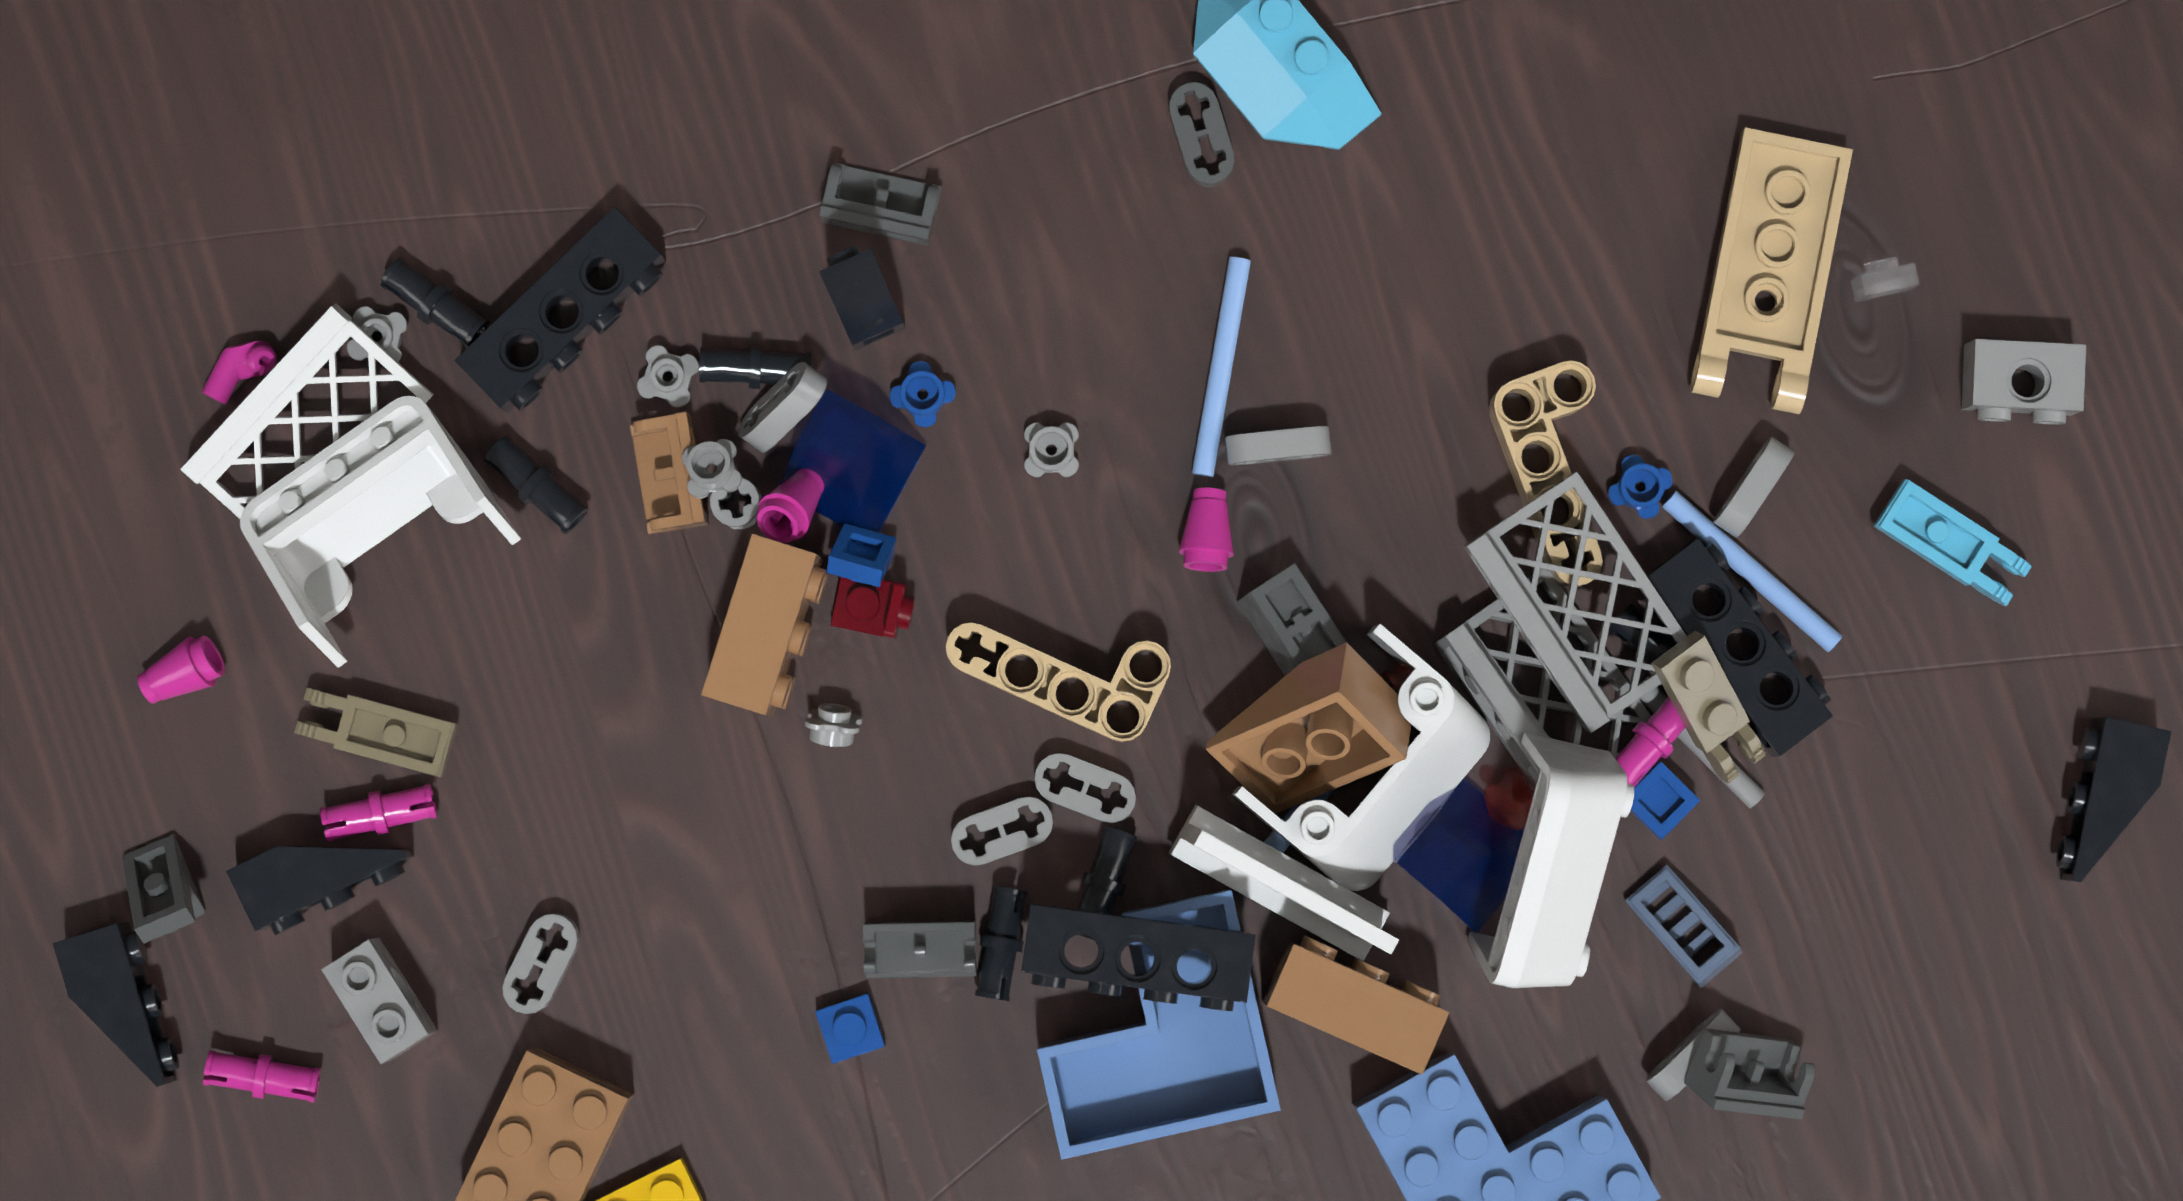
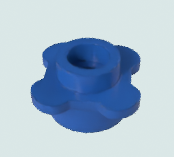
(921, 378)
(1655, 483)

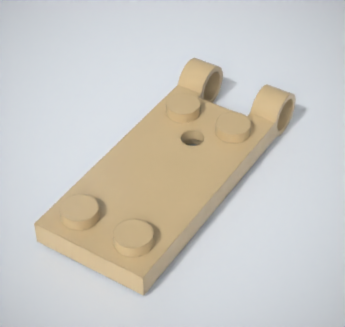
(1775, 241)

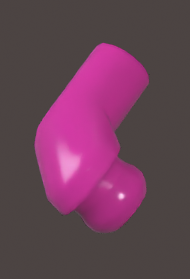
(239, 363)

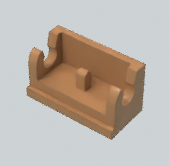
(662, 474)

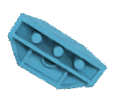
(1282, 71)

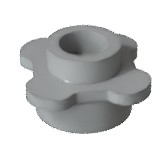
(389, 325)
(675, 390)
(1040, 438)
(708, 453)
(833, 725)

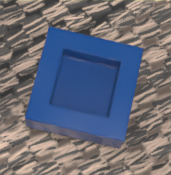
(861, 555)
(1661, 800)
(850, 1028)

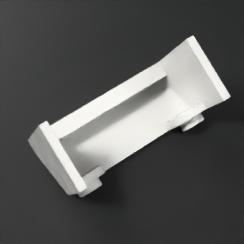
(353, 500)
(1365, 844)
(1557, 867)

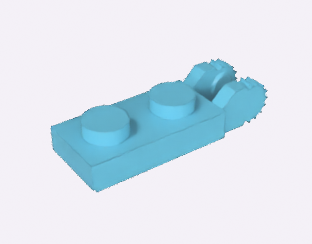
(1948, 540)

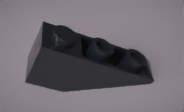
(861, 297)
(2117, 779)
(295, 878)
(110, 987)

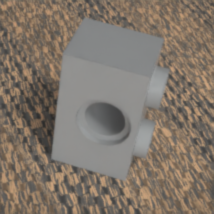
(2057, 375)
(379, 1000)

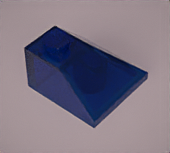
(858, 459)
(1463, 857)

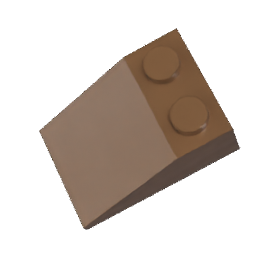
(1314, 731)

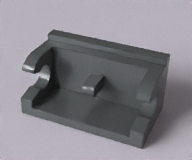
(880, 204)
(1290, 619)
(920, 949)
(1750, 1074)

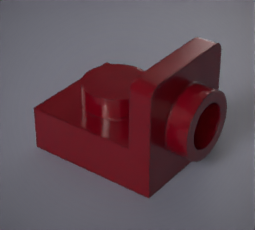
(872, 608)

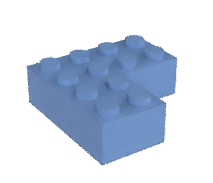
(1171, 1071)
(1448, 1150)

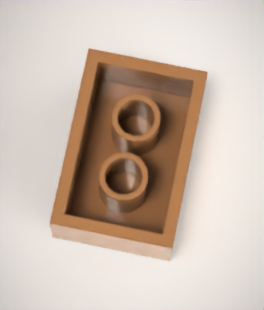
(765, 626)
(1356, 1004)
(546, 1134)

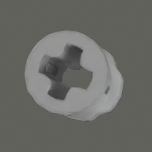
(749, 511)

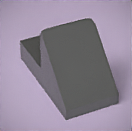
(160, 889)

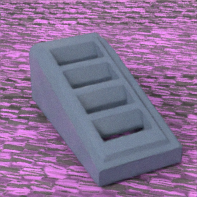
(1713, 964)

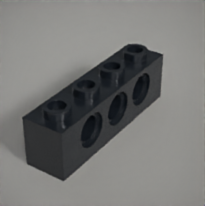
(489, 356)
(1805, 699)
(1227, 950)

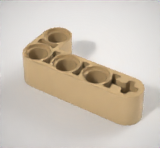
(1539, 430)
(1053, 672)

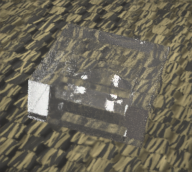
(1883, 279)

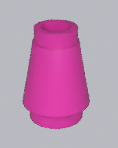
(789, 508)
(1207, 532)
(184, 669)

